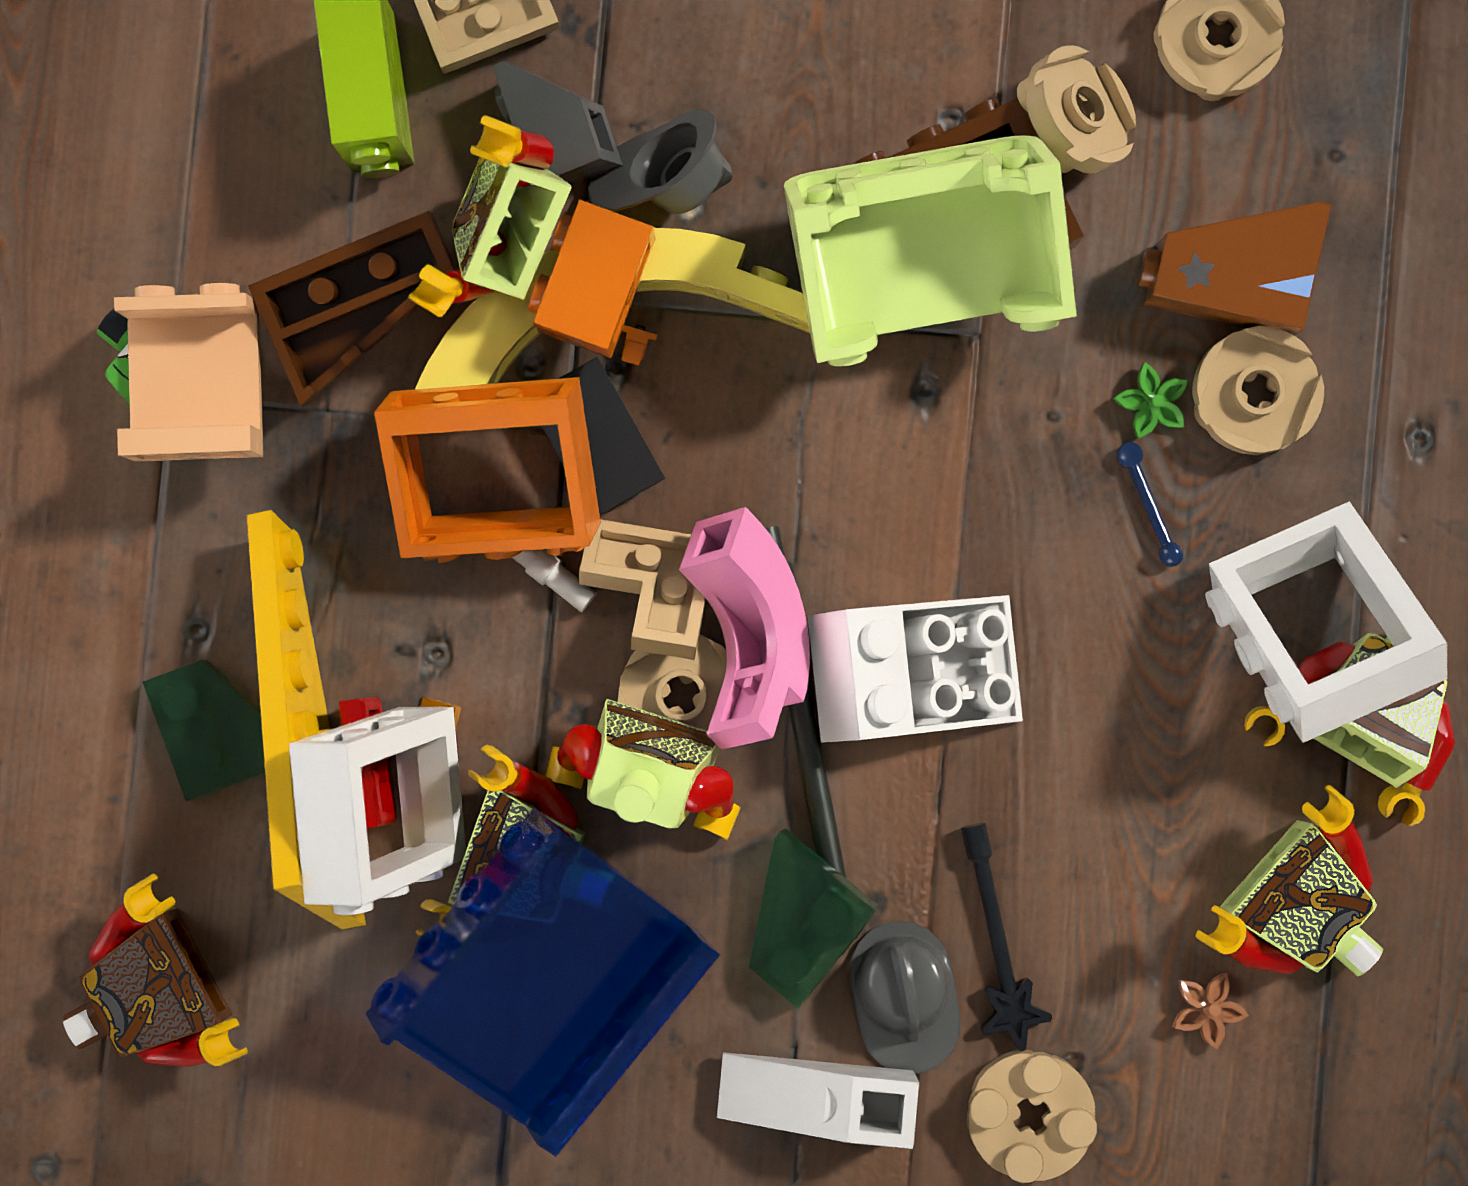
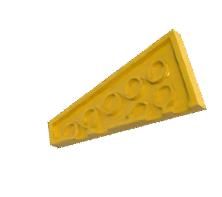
(288, 689)

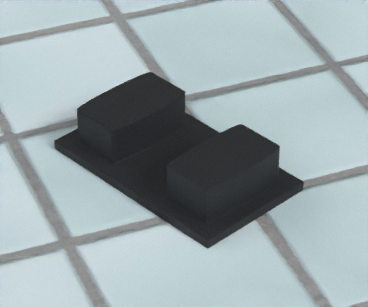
(617, 449)

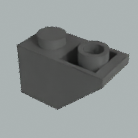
(568, 120)

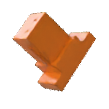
(636, 344)

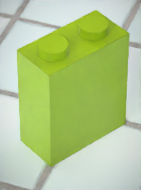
(364, 85)

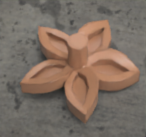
(1208, 1009)

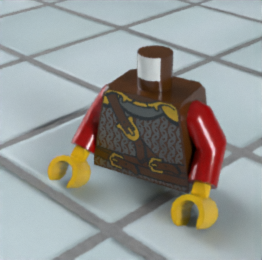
(152, 989)

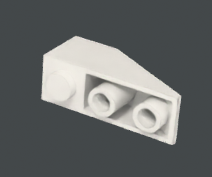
(820, 1099)

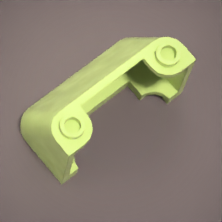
(931, 243)

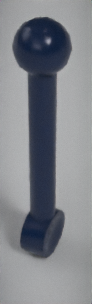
(1129, 457)

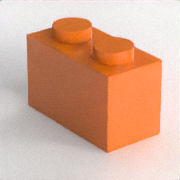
(592, 277)

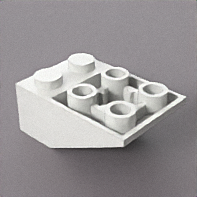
(914, 668)

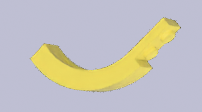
(500, 326)

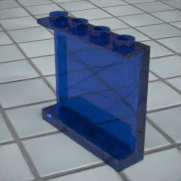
(542, 980)

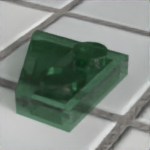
(206, 728)
(804, 919)

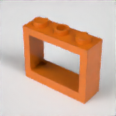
(479, 408)

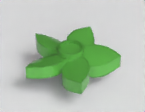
(1153, 401)

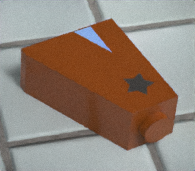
(1240, 268)

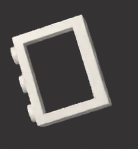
(1317, 708)
(333, 810)

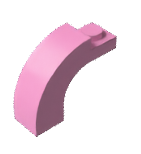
(761, 620)

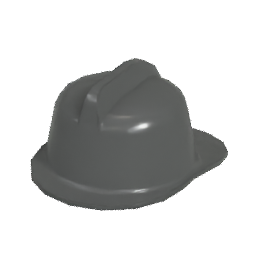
(666, 166)
(905, 996)

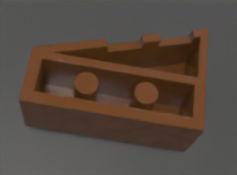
(346, 300)

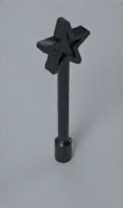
(1013, 1002)

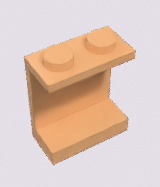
(192, 374)

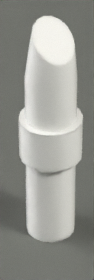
(549, 571)

